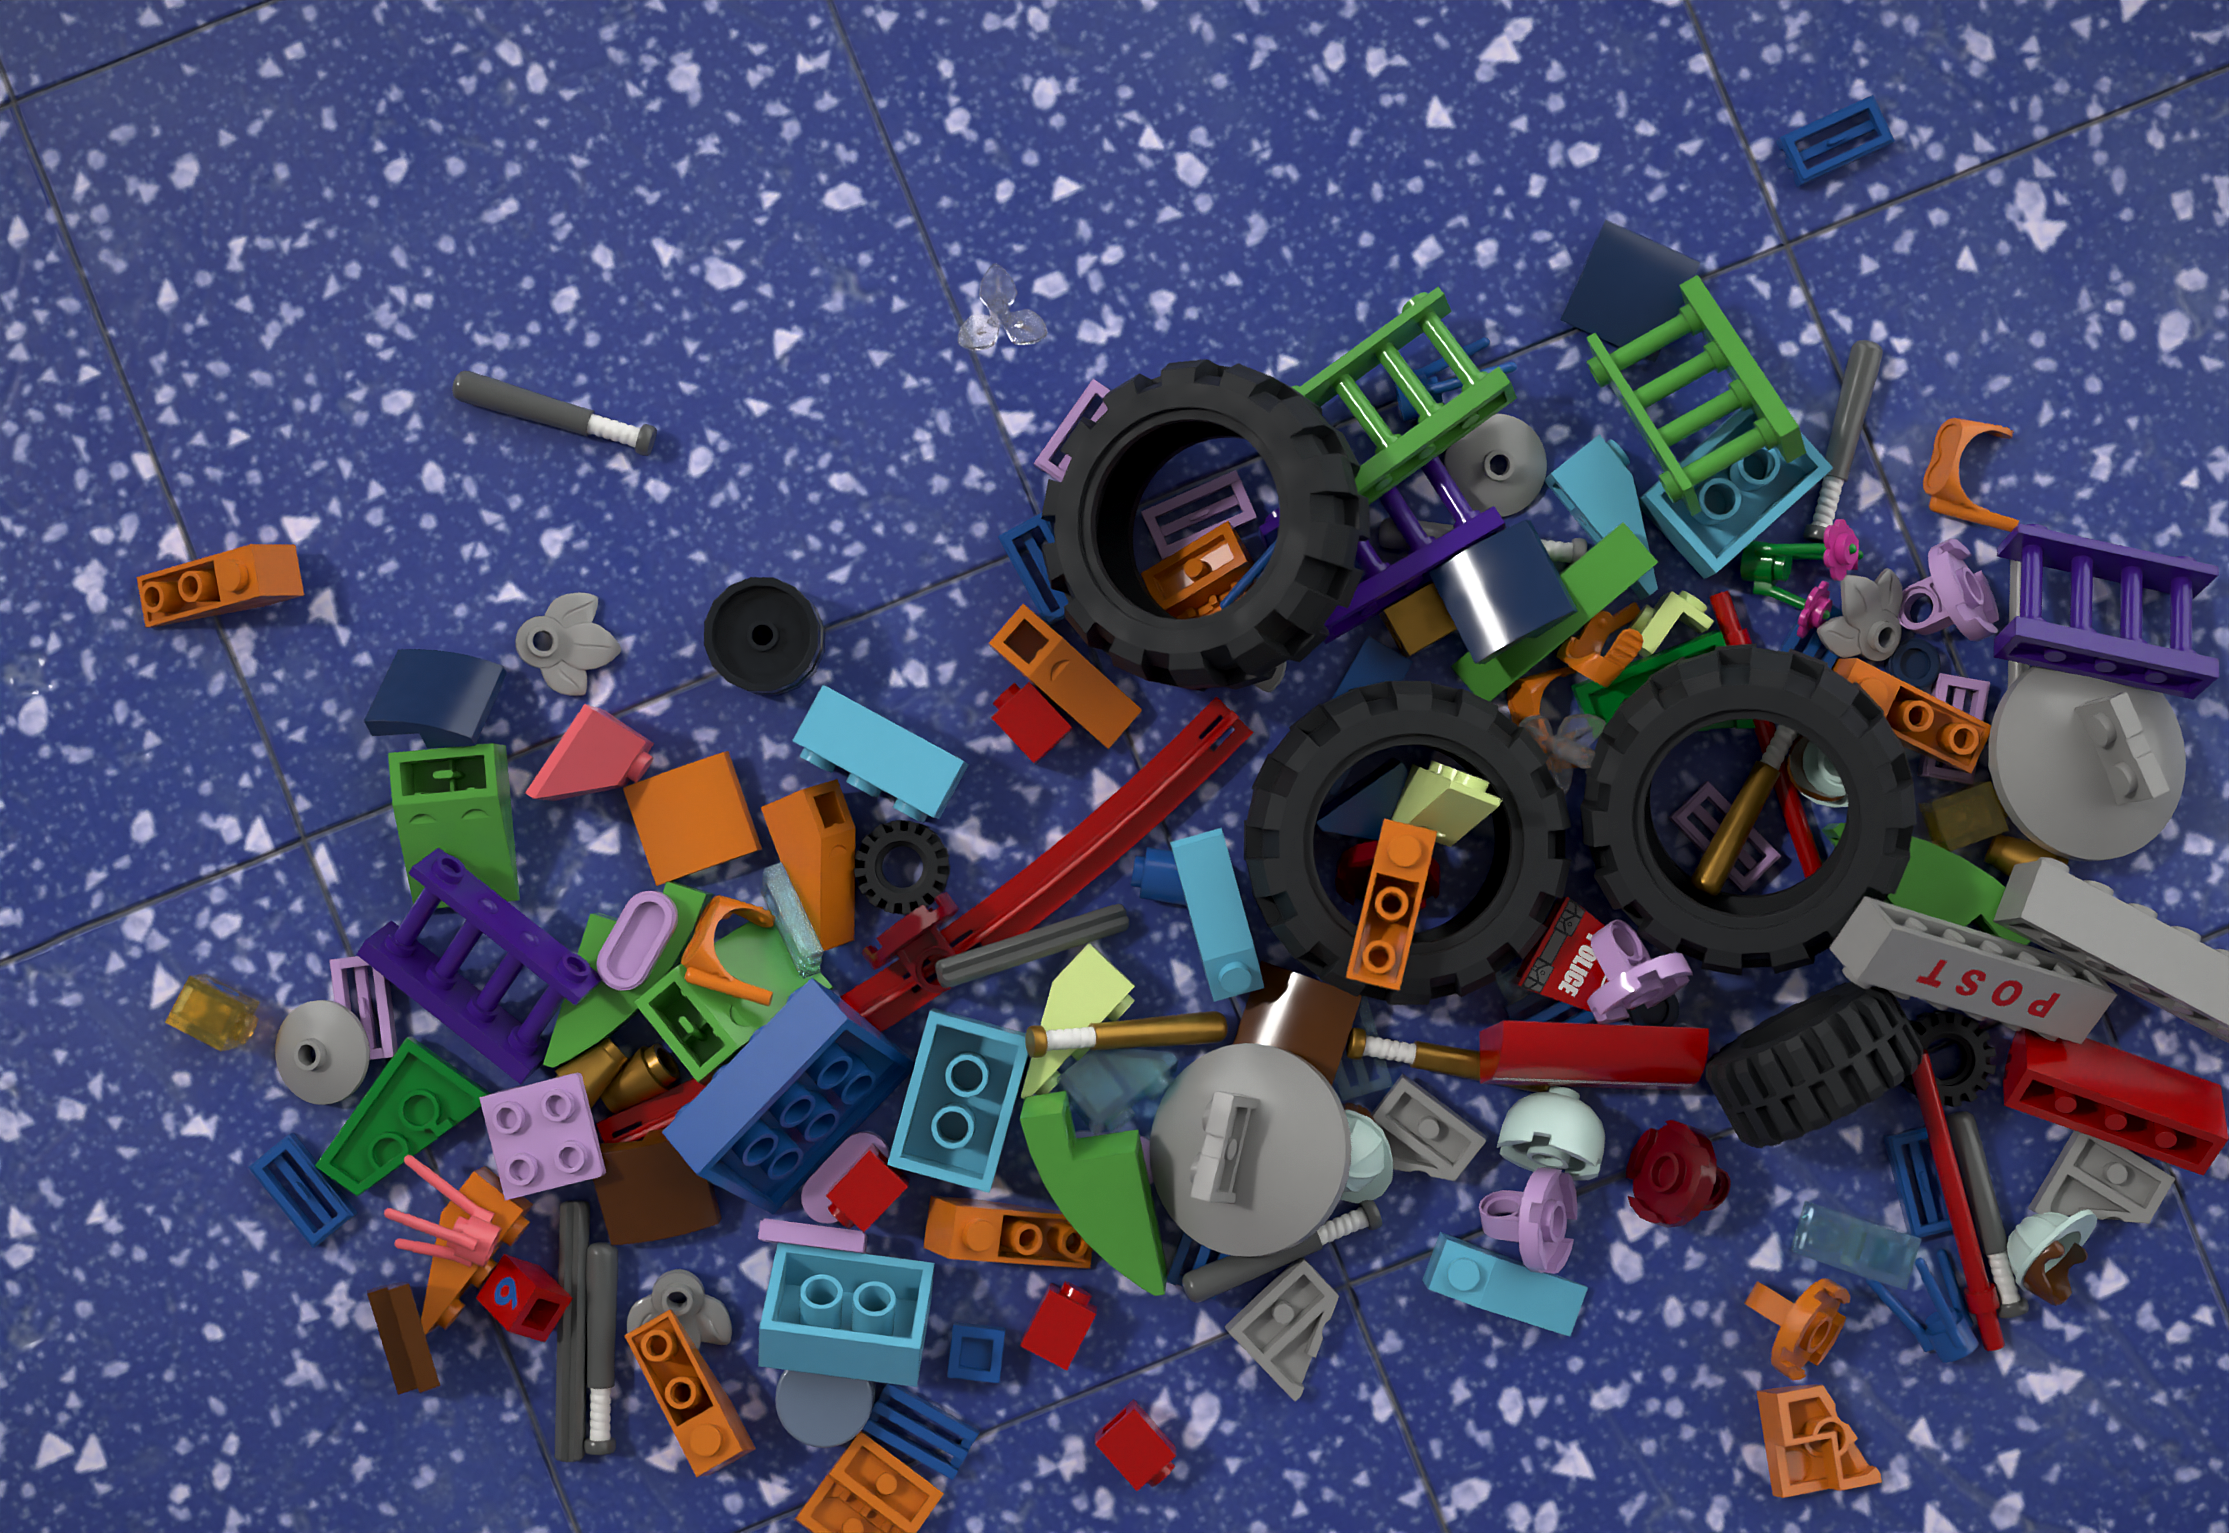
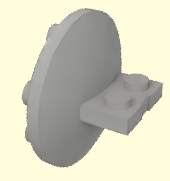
(2086, 763)
(1250, 1150)

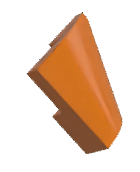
(1809, 1443)

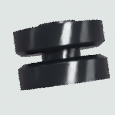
(733, 629)

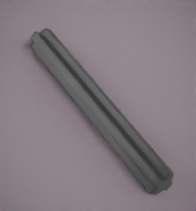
(572, 1333)

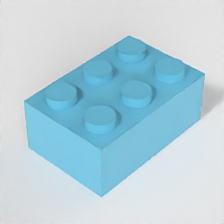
(1735, 501)
(879, 755)
(959, 1100)
(846, 1314)

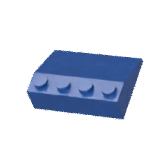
(788, 1098)

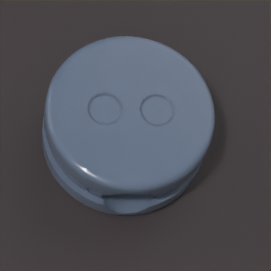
(823, 1408)

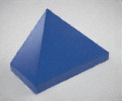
(1365, 804)

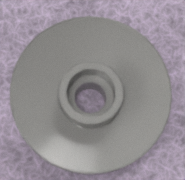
(1526, 465)
(339, 1048)

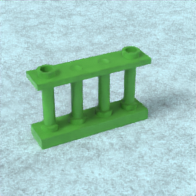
(1723, 352)
(1438, 424)

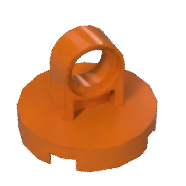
(1806, 1327)

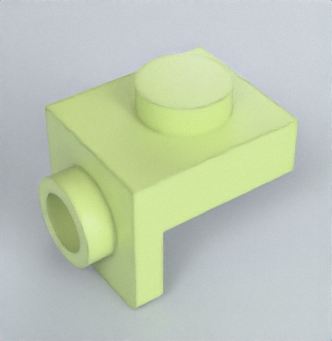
(1657, 621)

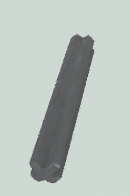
(1031, 945)

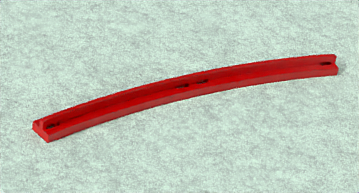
(1025, 897)

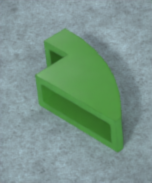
(1592, 584)
(1945, 887)
(610, 1009)
(1098, 1188)

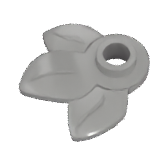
(1868, 618)
(575, 643)
(700, 1314)

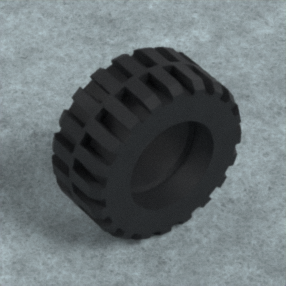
(1813, 1063)

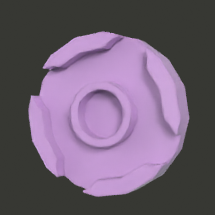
(1956, 595)
(1632, 973)
(1536, 1220)

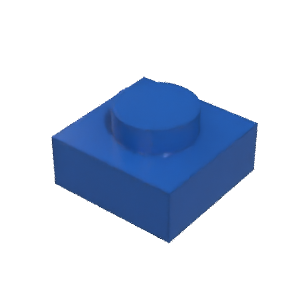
(976, 1352)

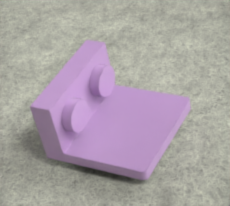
(542, 1135)

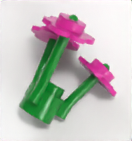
(1771, 562)

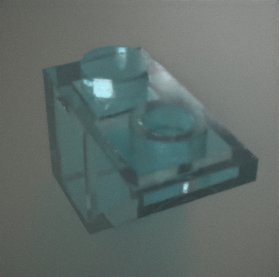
(1111, 1081)
(1856, 1245)

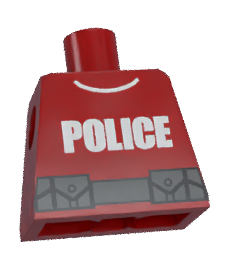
(1563, 959)

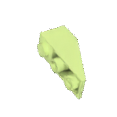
(1444, 802)
(1080, 995)

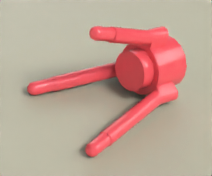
(469, 1239)

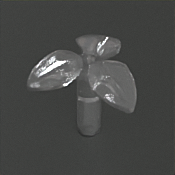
(998, 293)
(1569, 744)

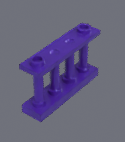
(1389, 584)
(2096, 655)
(455, 1000)

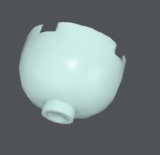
(1554, 1133)

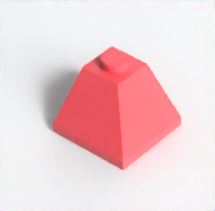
(592, 758)

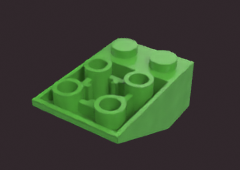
(458, 804)
(713, 1027)

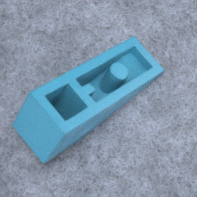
(1601, 496)
(1217, 914)
(1503, 1285)

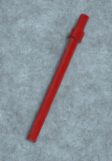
(1784, 788)
(1980, 1294)

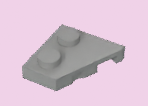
(1425, 1132)
(2102, 1180)
(1286, 1324)

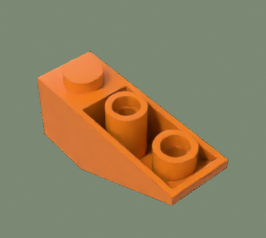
(221, 584)
(1065, 676)
(1919, 718)
(818, 852)
(1391, 904)
(1003, 1233)
(451, 1279)
(689, 1395)

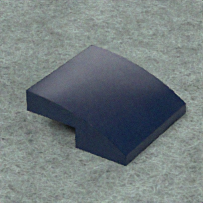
(1627, 286)
(1503, 591)
(436, 695)

